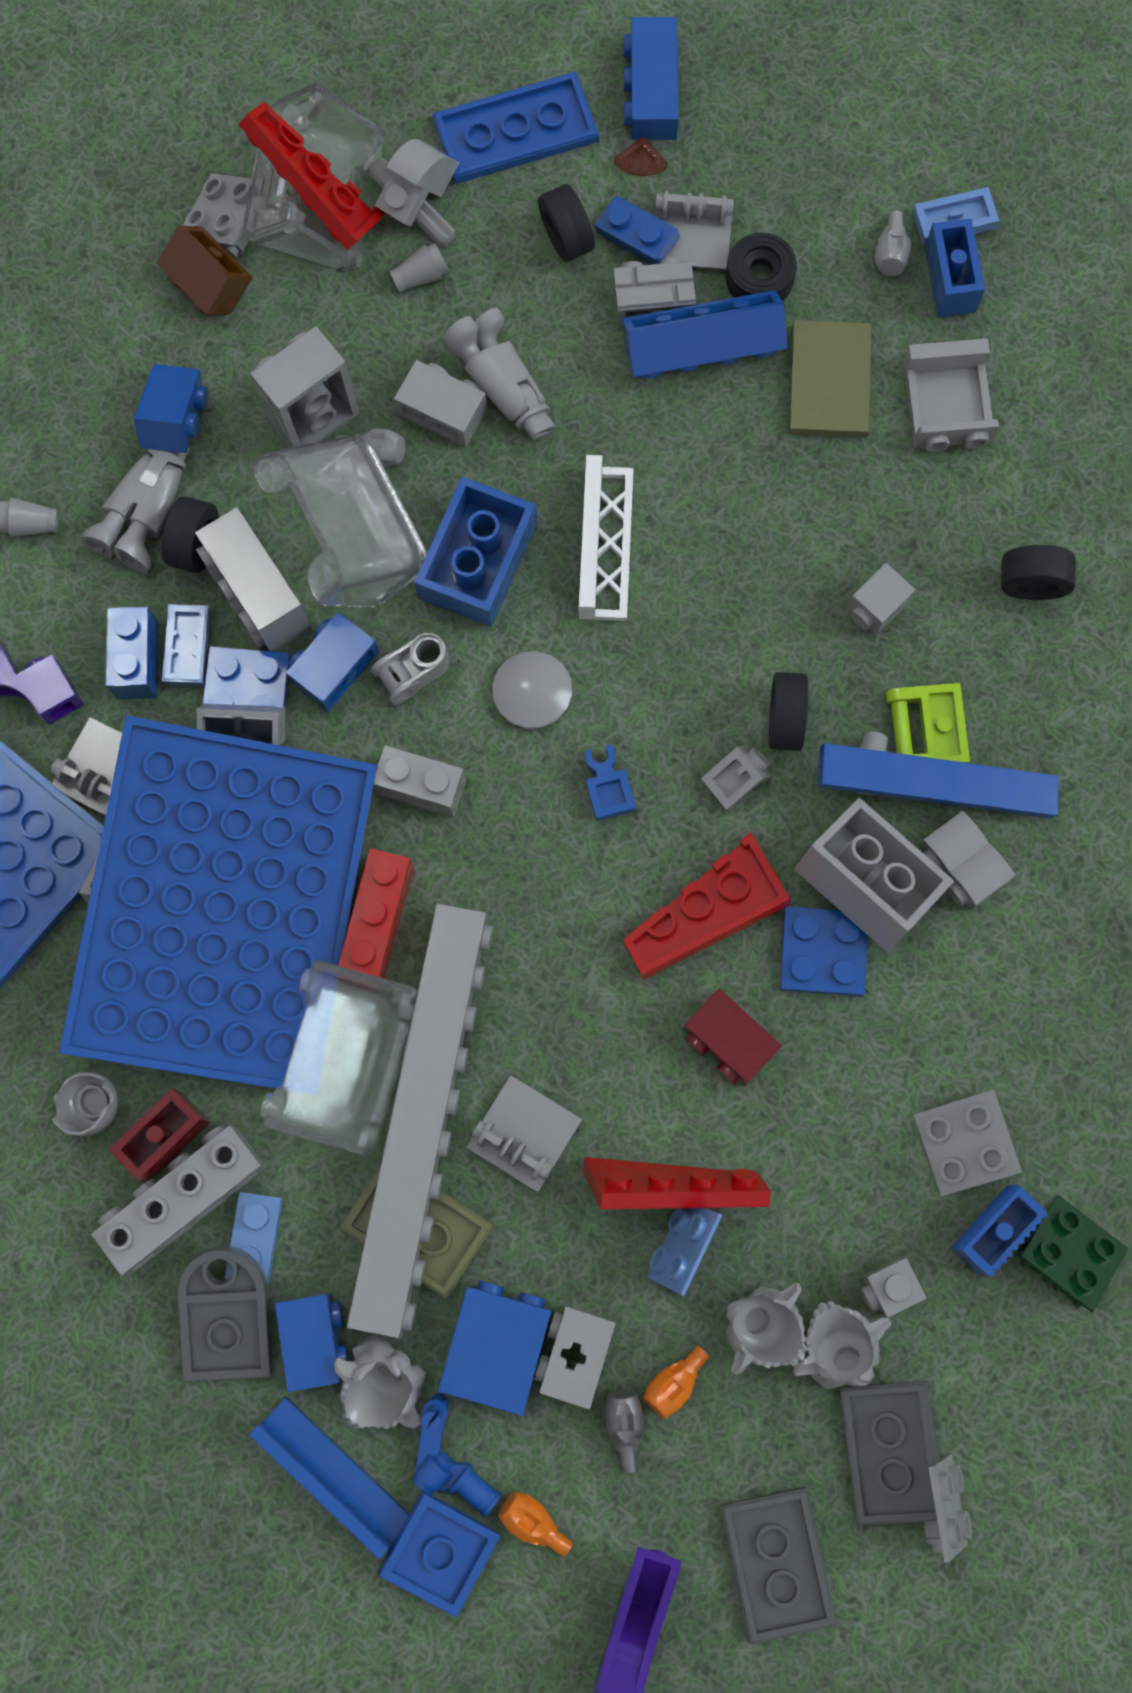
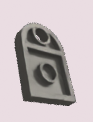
(224, 1320)

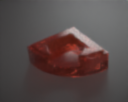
(641, 158)

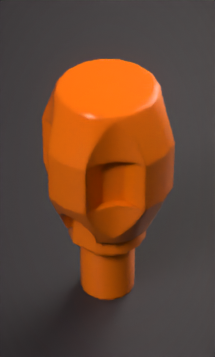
(674, 1384)
(532, 1523)

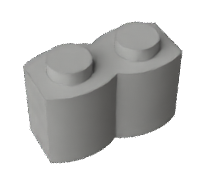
(968, 859)

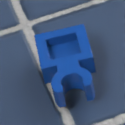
(609, 790)

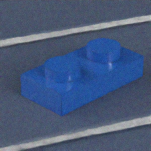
(637, 230)

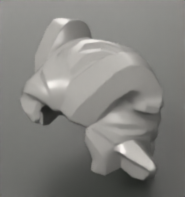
(766, 1329)
(841, 1347)
(379, 1386)

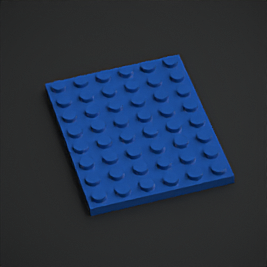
(211, 900)

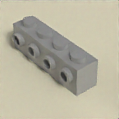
(177, 1200)

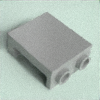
(949, 394)

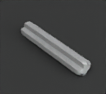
(428, 218)

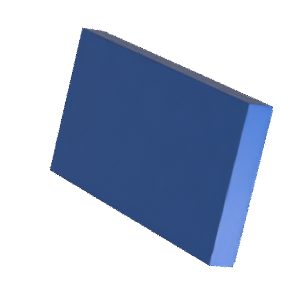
(516, 127)

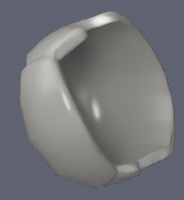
(96, 1094)

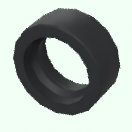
(788, 711)

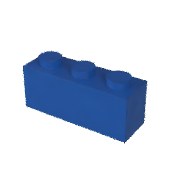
(652, 78)

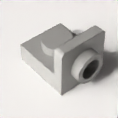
(737, 775)

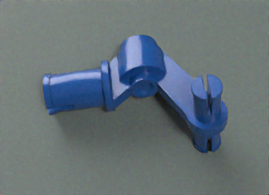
(436, 1468)

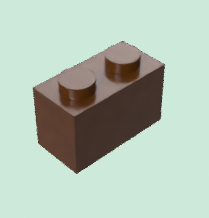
(204, 270)

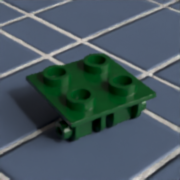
(1073, 1254)

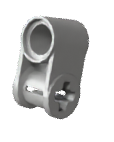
(409, 669)

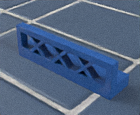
(331, 1476)

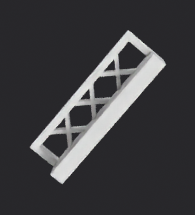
(590, 540)

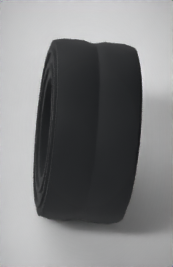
(566, 222)
(761, 249)
(179, 535)
(1038, 572)

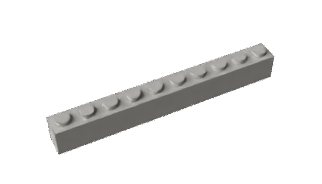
(418, 1123)

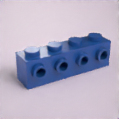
(705, 334)

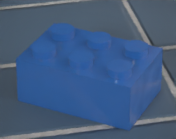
(476, 551)

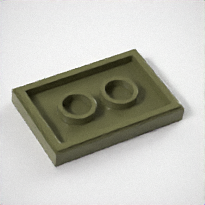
(830, 378)
(453, 1241)

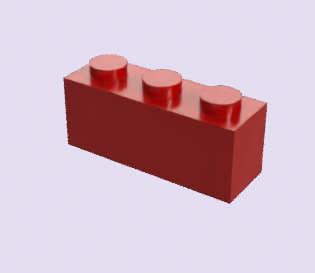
(377, 913)

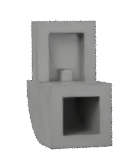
(415, 172)

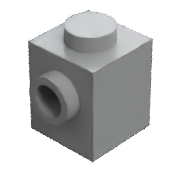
(880, 599)
(891, 1288)

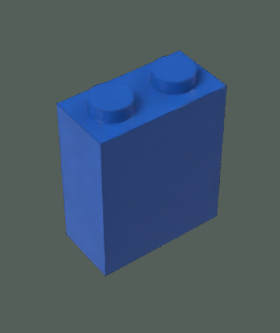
(495, 1348)

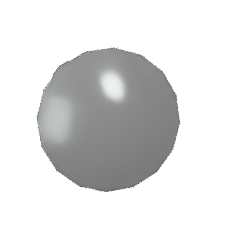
(532, 690)

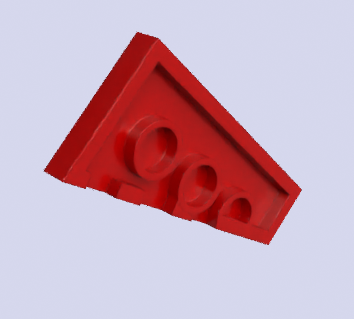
(310, 176)
(719, 904)
(663, 1186)

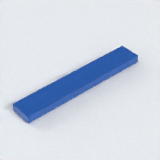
(937, 781)

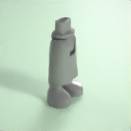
(499, 371)
(139, 504)

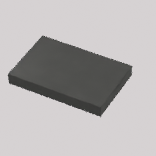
(890, 1451)
(778, 1565)

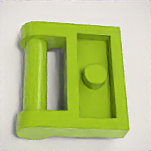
(940, 718)

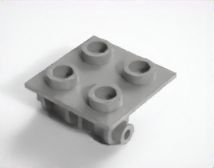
(222, 211)
(702, 228)
(89, 766)
(524, 1133)
(967, 1143)
(953, 1525)

